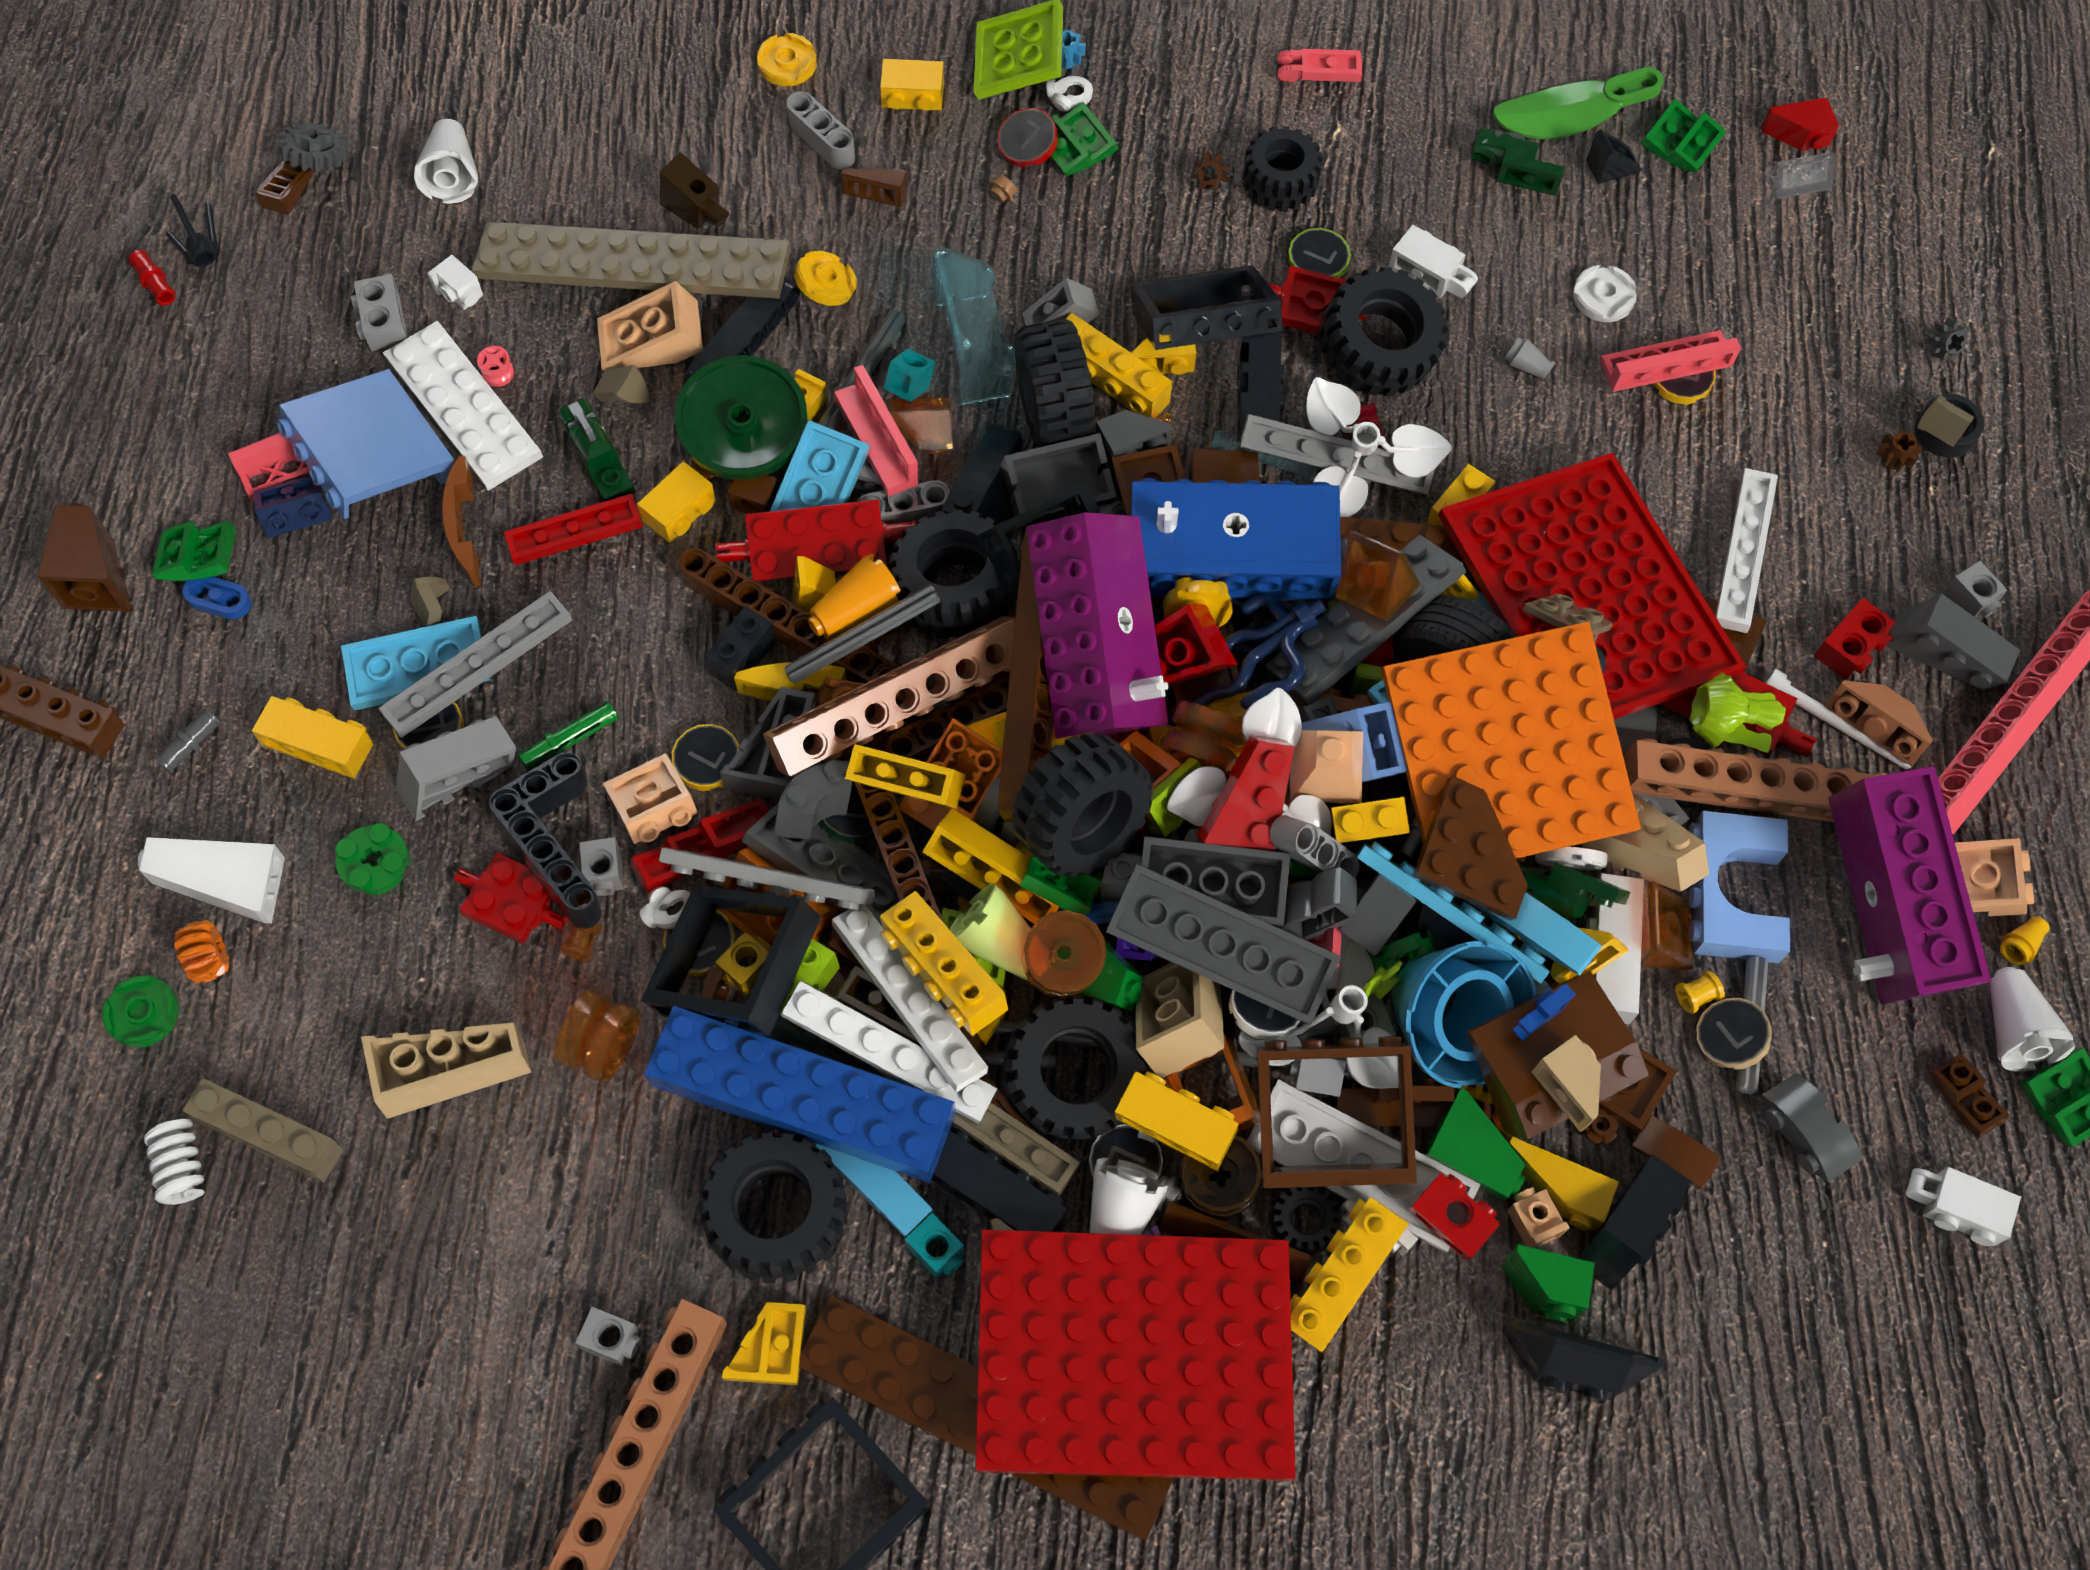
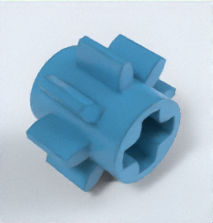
(1072, 49)

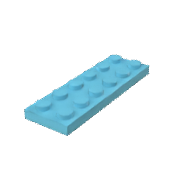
(1462, 916)

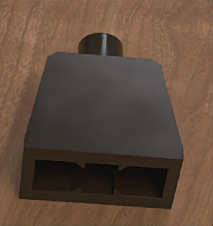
(690, 193)

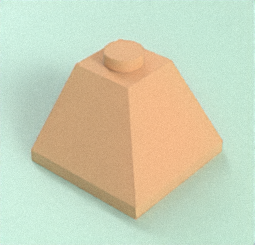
(1328, 766)

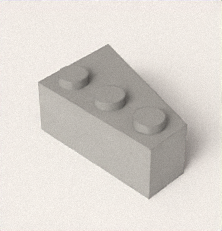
(451, 762)

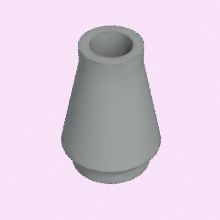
(1528, 358)

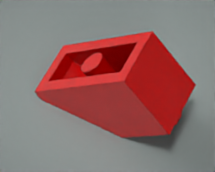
(1802, 124)

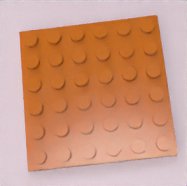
(1524, 726)

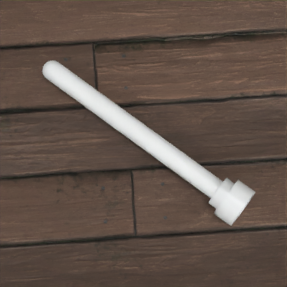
(1778, 680)

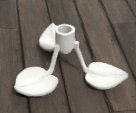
(1415, 446)
(1269, 717)
(1345, 1008)

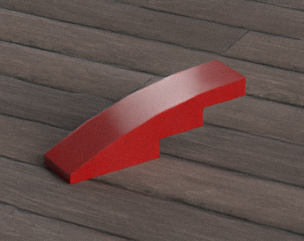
(715, 836)

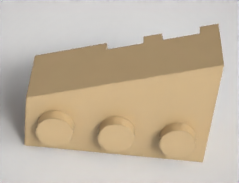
(1658, 851)

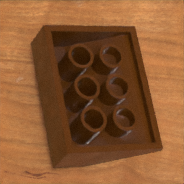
(1507, 1062)

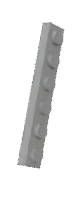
(1324, 452)
(475, 664)
(780, 881)

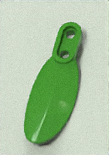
(1576, 105)

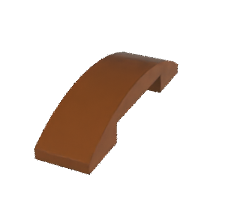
(457, 490)

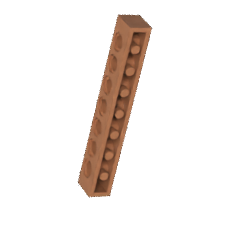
(787, 739)
(1747, 789)
(681, 1321)

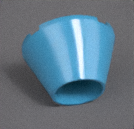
(1486, 985)

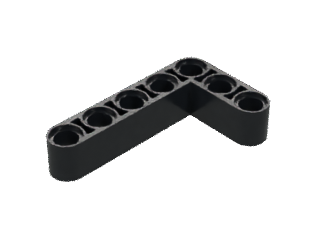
(528, 801)

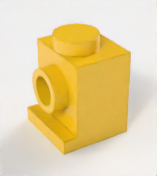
(813, 391)

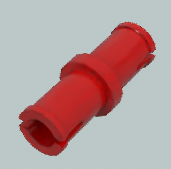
(152, 277)

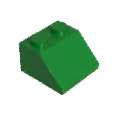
(1550, 1282)

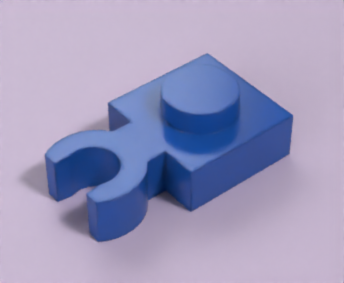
(1548, 1006)

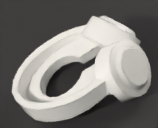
(1065, 103)
(660, 899)

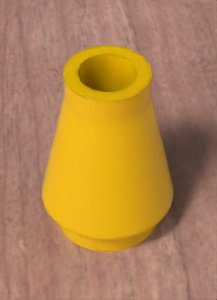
(2024, 942)

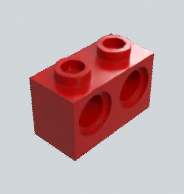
(1852, 637)

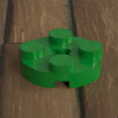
(363, 842)
(1412, 946)

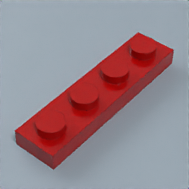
(573, 529)

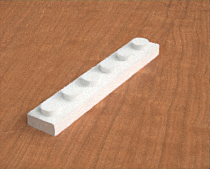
(1746, 550)
(909, 998)
(882, 1049)

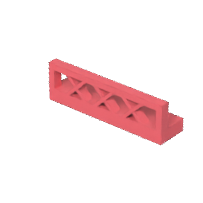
(1662, 366)
(874, 425)
(267, 458)

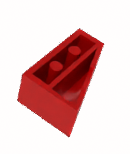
(1251, 796)

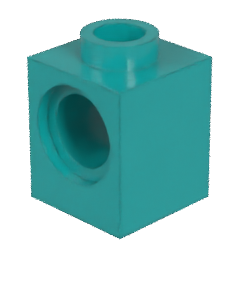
(909, 375)
(930, 1231)

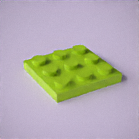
(1018, 49)

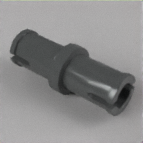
(187, 740)

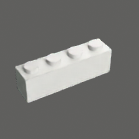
(1621, 977)

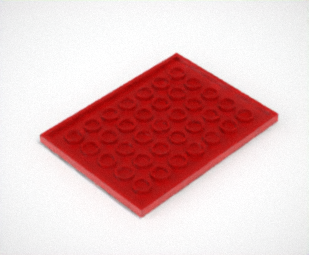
(1597, 543)
(1134, 1356)

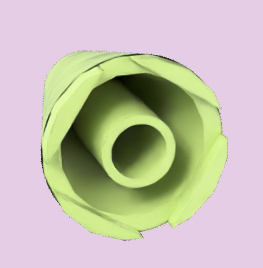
(993, 930)

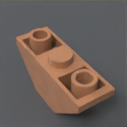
(1882, 717)

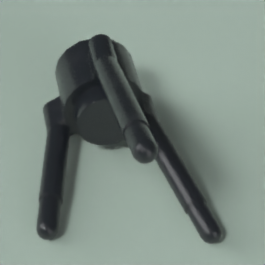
(198, 248)

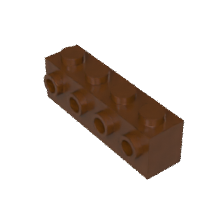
(58, 713)

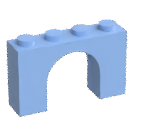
(1718, 925)

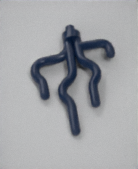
(1277, 635)

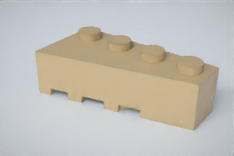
(441, 1065)

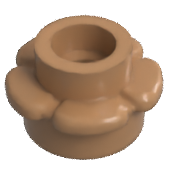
(1002, 189)

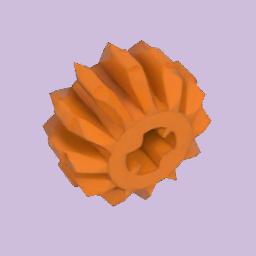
(201, 951)

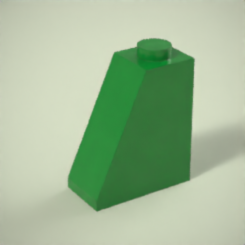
(1117, 982)
(1475, 1148)

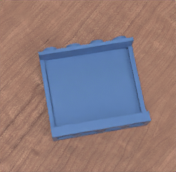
(363, 439)

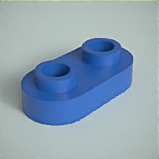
(219, 598)

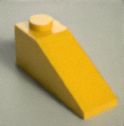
(1574, 1189)

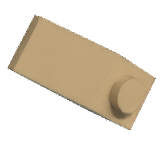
(1572, 1080)

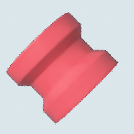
(498, 358)

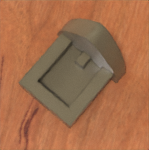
(622, 385)
(1945, 421)
(424, 599)

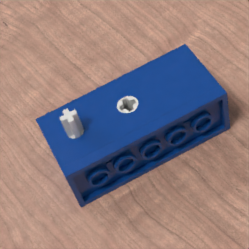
(1245, 534)

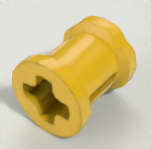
(1700, 991)

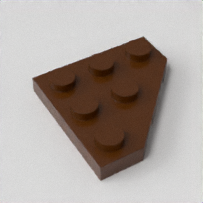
(1470, 852)

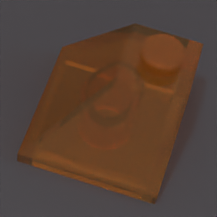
(924, 422)

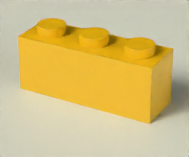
(313, 736)
(905, 776)
(1177, 1119)

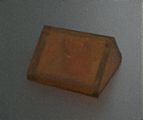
(1375, 577)
(1665, 930)

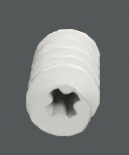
(171, 1162)

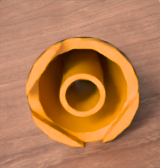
(855, 598)

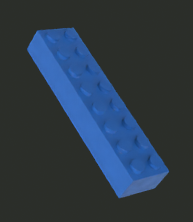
(801, 1093)

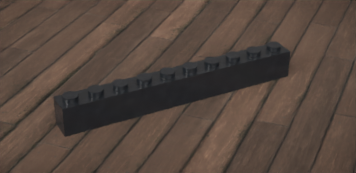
(963, 1169)

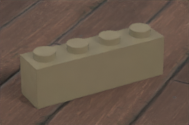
(263, 1130)

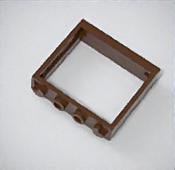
(1349, 1173)

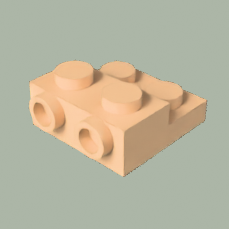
(651, 799)
(1996, 876)

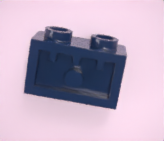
(291, 506)

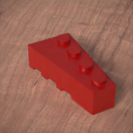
(1191, 645)

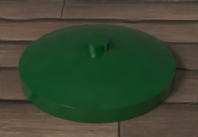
(740, 417)

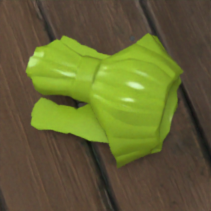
(1723, 708)

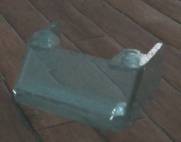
(975, 325)

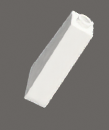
(221, 873)

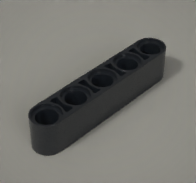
(747, 327)

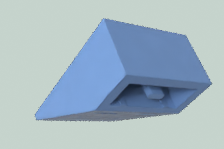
(1381, 740)

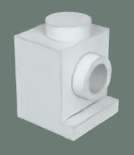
(455, 282)

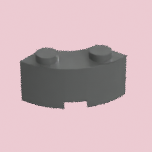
(811, 798)
(1818, 1139)

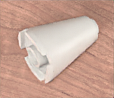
(446, 164)
(2025, 1023)
(1124, 1197)

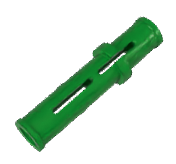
(567, 736)

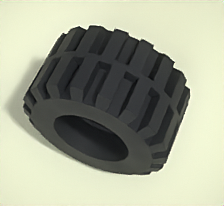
(1287, 150)

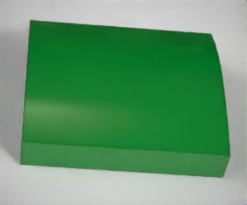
(1683, 137)
(1081, 141)
(194, 553)
(1064, 891)
(2063, 1096)

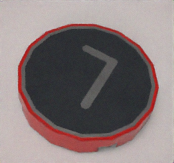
(1027, 137)

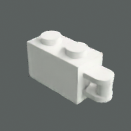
(1433, 263)
(1965, 1204)

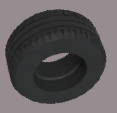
(1448, 626)

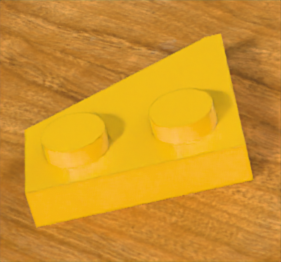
(771, 1348)

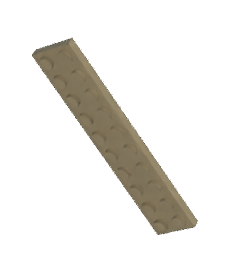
(632, 259)

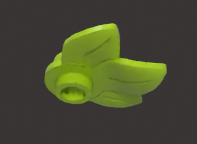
(1382, 981)

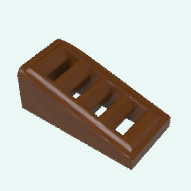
(878, 185)
(286, 200)

